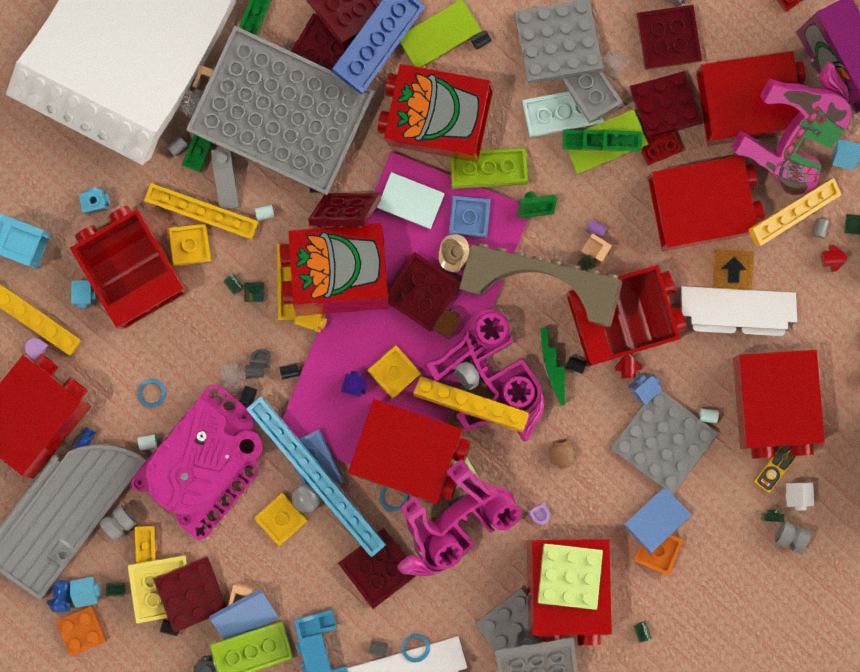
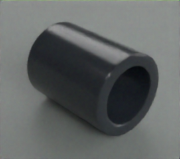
(480, 39)
(576, 365)
(289, 371)
(248, 395)
(166, 628)

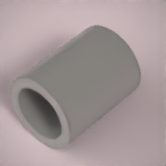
(177, 145)
(820, 228)

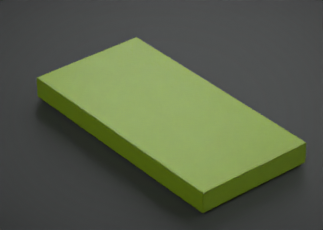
(439, 34)
(588, 160)
(493, 169)
(252, 650)

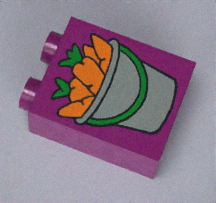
(835, 38)

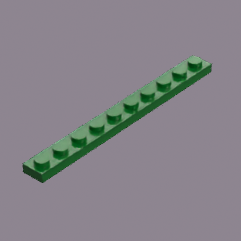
(252, 23)

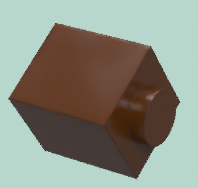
(447, 323)

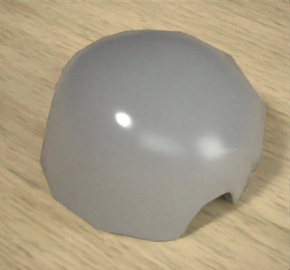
(467, 375)
(305, 498)

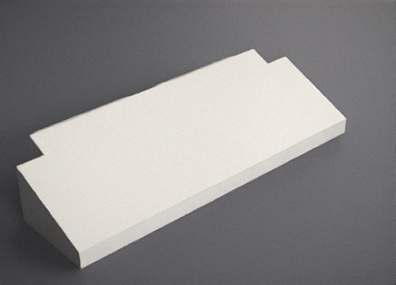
(726, 309)
(442, 657)

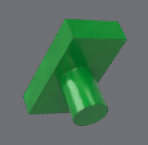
(536, 206)

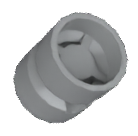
(116, 524)
(790, 536)

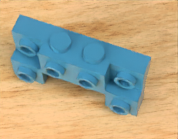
(312, 642)

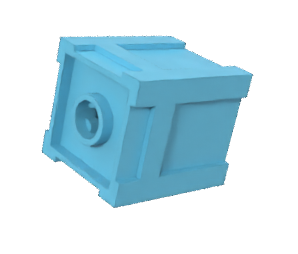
(22, 241)

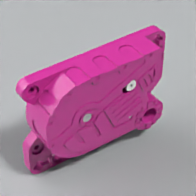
(201, 462)

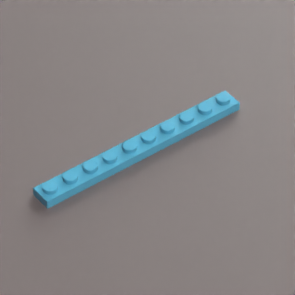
(316, 476)

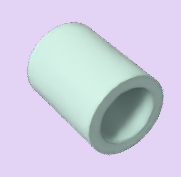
(264, 212)
(708, 415)
(147, 442)

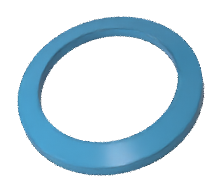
(162, 397)
(386, 506)
(419, 658)

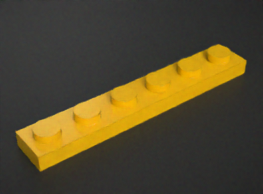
(201, 211)
(794, 212)
(38, 321)
(471, 404)

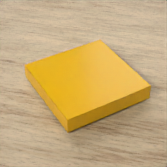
(189, 245)
(394, 372)
(280, 519)

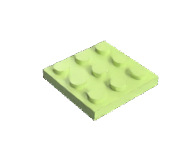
(570, 576)

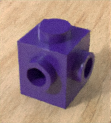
(354, 384)

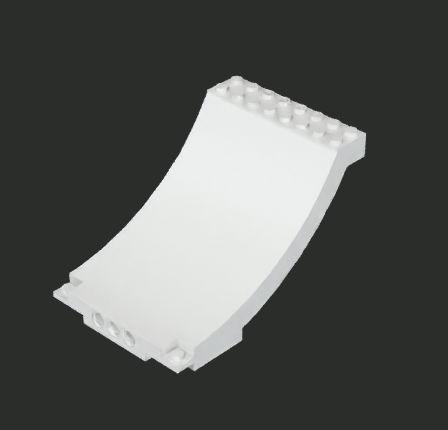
(118, 66)

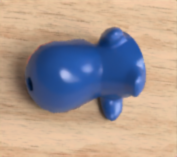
(61, 596)

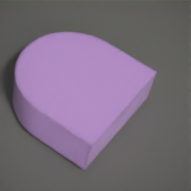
(35, 347)
(540, 514)

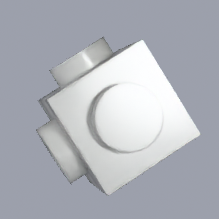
(799, 495)

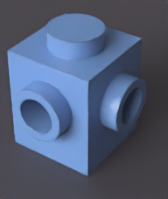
(645, 387)

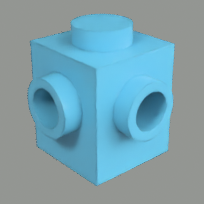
(846, 154)
(94, 201)
(82, 294)
(84, 592)

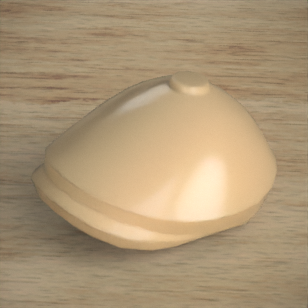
(453, 252)

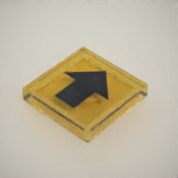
(733, 269)

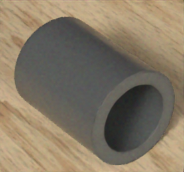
(253, 372)
(378, 648)

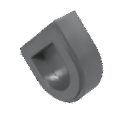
(260, 358)

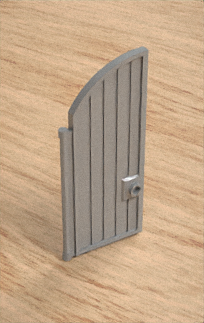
(62, 512)

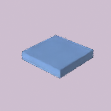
(469, 216)

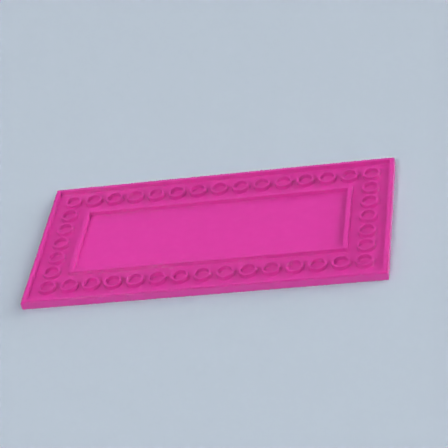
(362, 337)

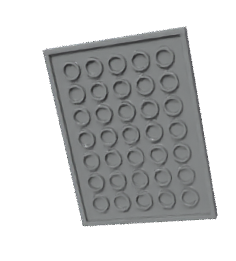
(279, 111)

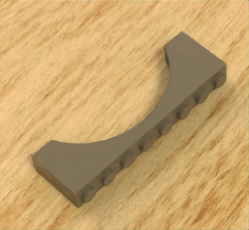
(490, 266)

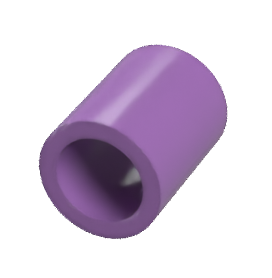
(596, 229)

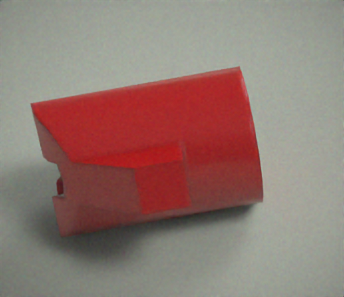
(834, 258)
(628, 367)

